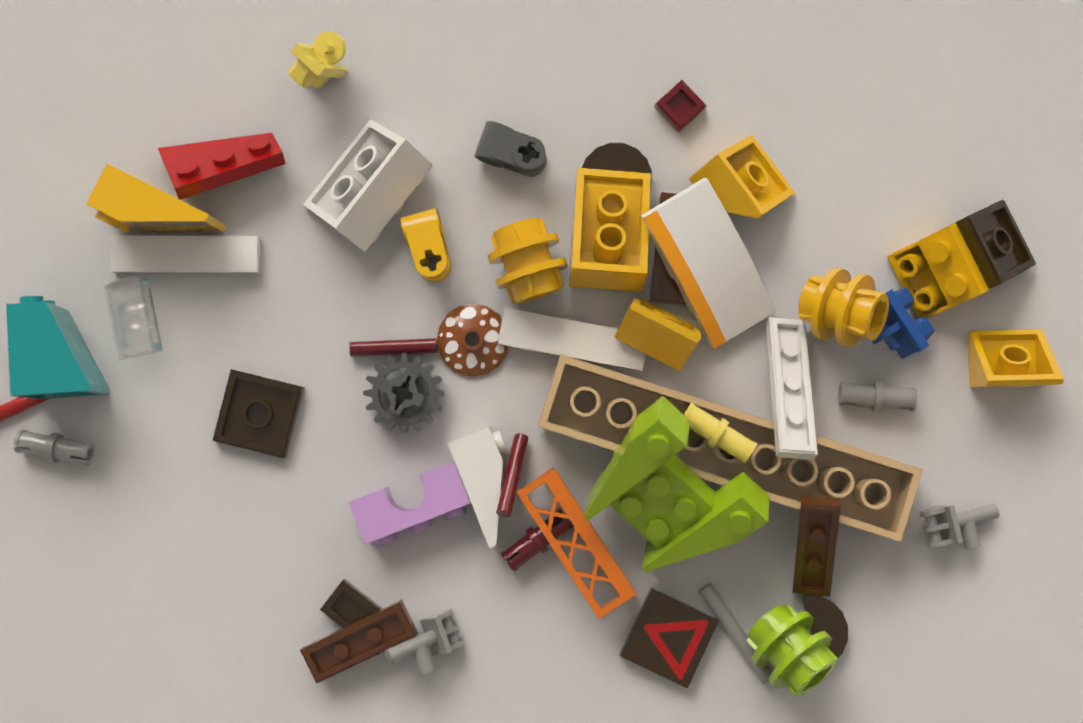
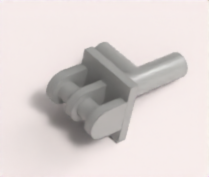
(945, 525)
(438, 636)

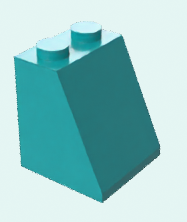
(49, 353)

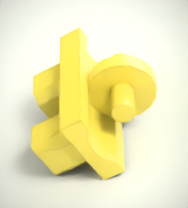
(318, 61)

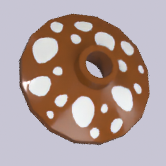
(471, 359)

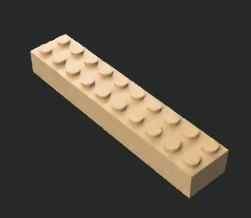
(603, 403)

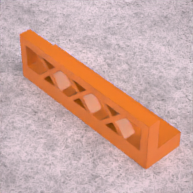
(588, 534)

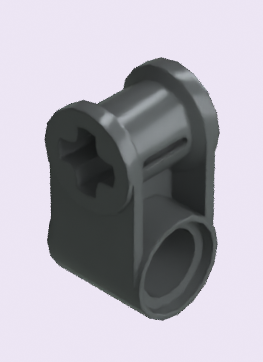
(504, 148)

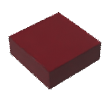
(680, 106)

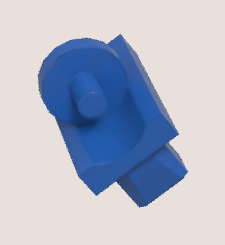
(900, 330)

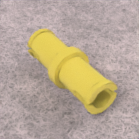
(719, 433)

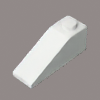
(481, 471)

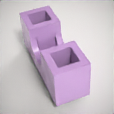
(381, 517)

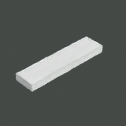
(185, 254)
(568, 338)
(791, 389)

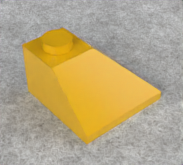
(745, 179)

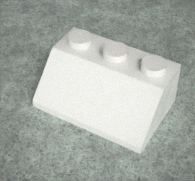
(368, 184)

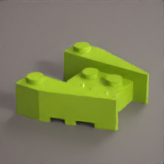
(668, 499)

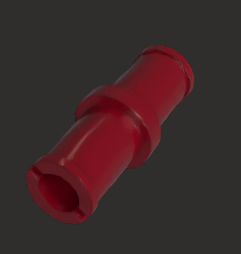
(534, 542)

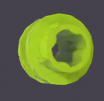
(798, 656)

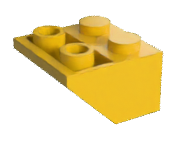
(938, 272)

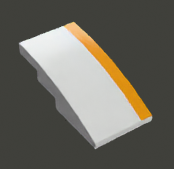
(709, 263)

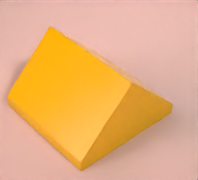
(658, 333)
(1011, 359)

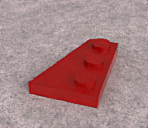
(214, 163)

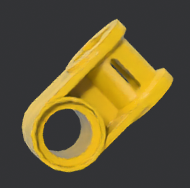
(426, 239)

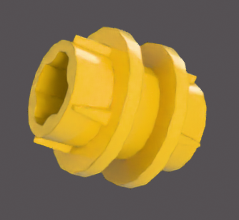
(527, 260)
(843, 307)

